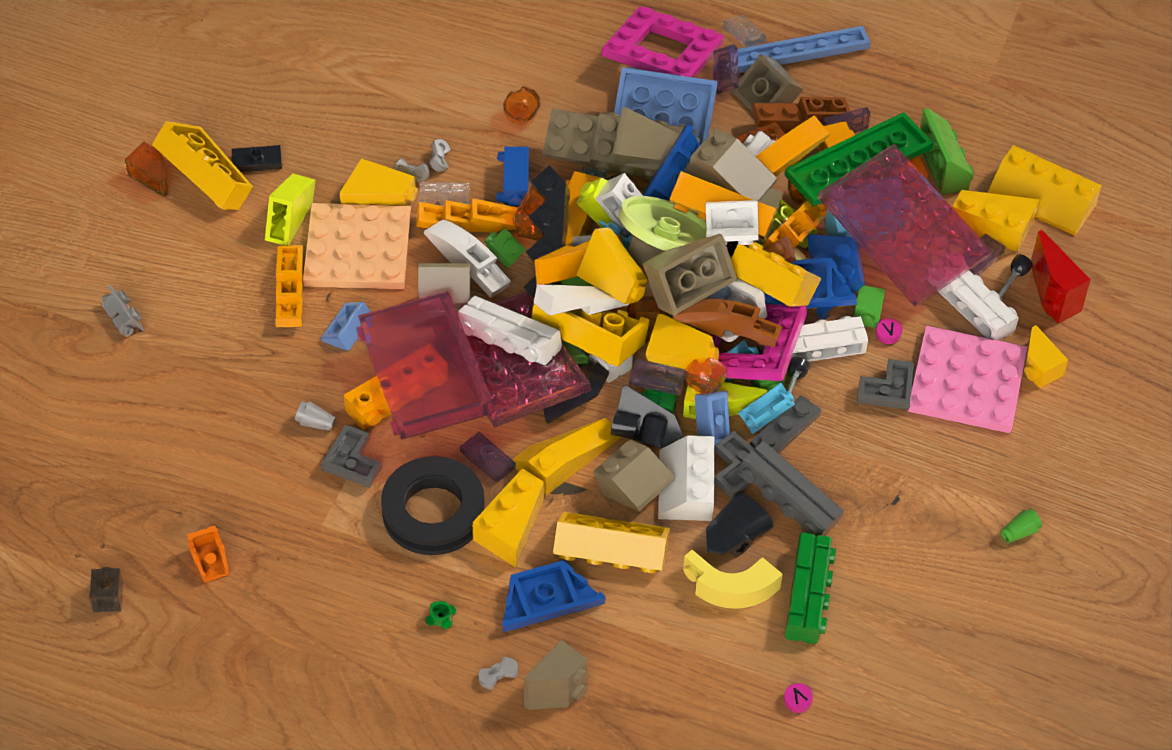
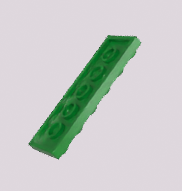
(833, 163)

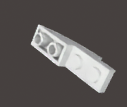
(463, 247)

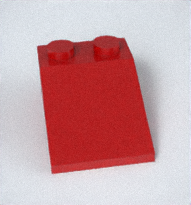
(1058, 279)

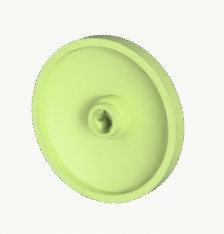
(659, 224)

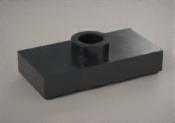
(257, 158)

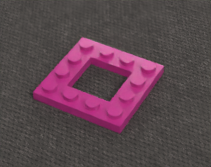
(625, 49)
(773, 361)

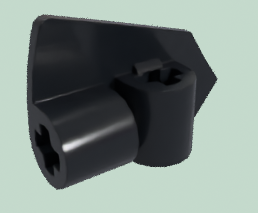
(597, 378)
(644, 421)
(737, 526)

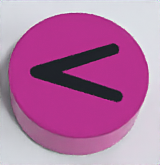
(889, 331)
(798, 698)

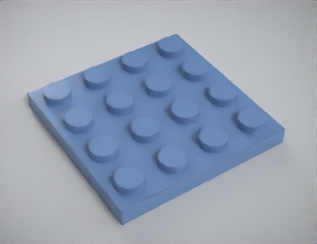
(668, 98)

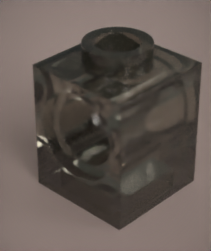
(106, 599)

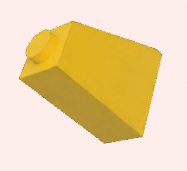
(378, 186)
(612, 268)
(678, 344)

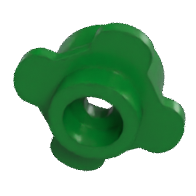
(438, 608)

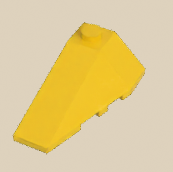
(566, 453)

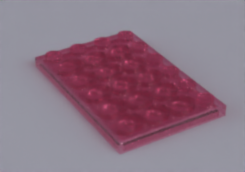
(904, 225)
(522, 385)

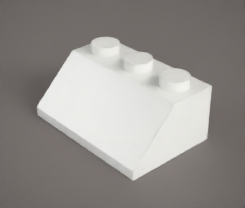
(693, 489)

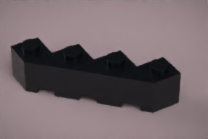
(549, 219)

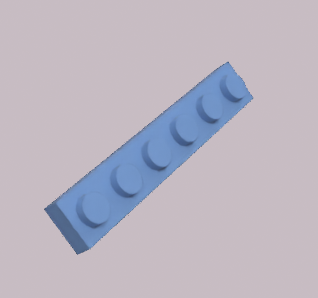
(806, 47)

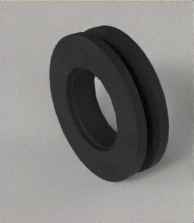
(425, 474)

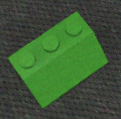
(946, 158)

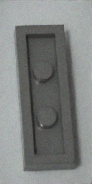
(788, 425)

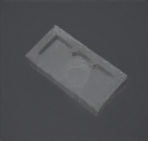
(744, 31)
(439, 192)

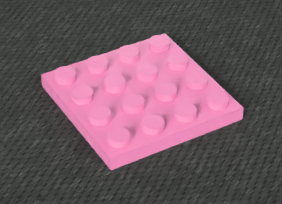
(968, 379)

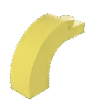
(734, 589)

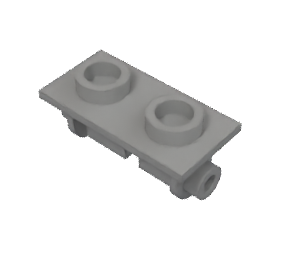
(128, 317)

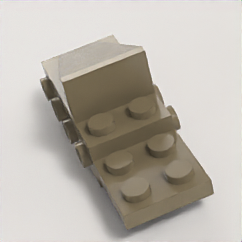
(611, 142)

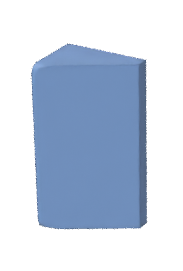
(342, 329)
(712, 415)

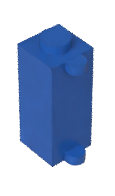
(515, 175)

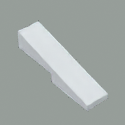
(563, 298)

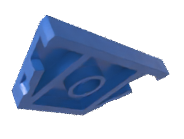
(676, 160)
(845, 254)
(831, 289)
(547, 594)

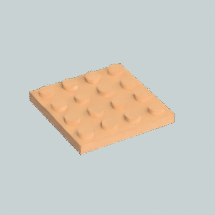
(357, 246)

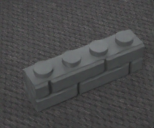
(790, 490)

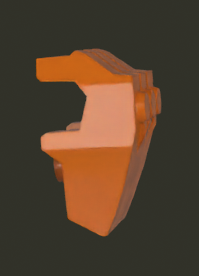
(208, 554)

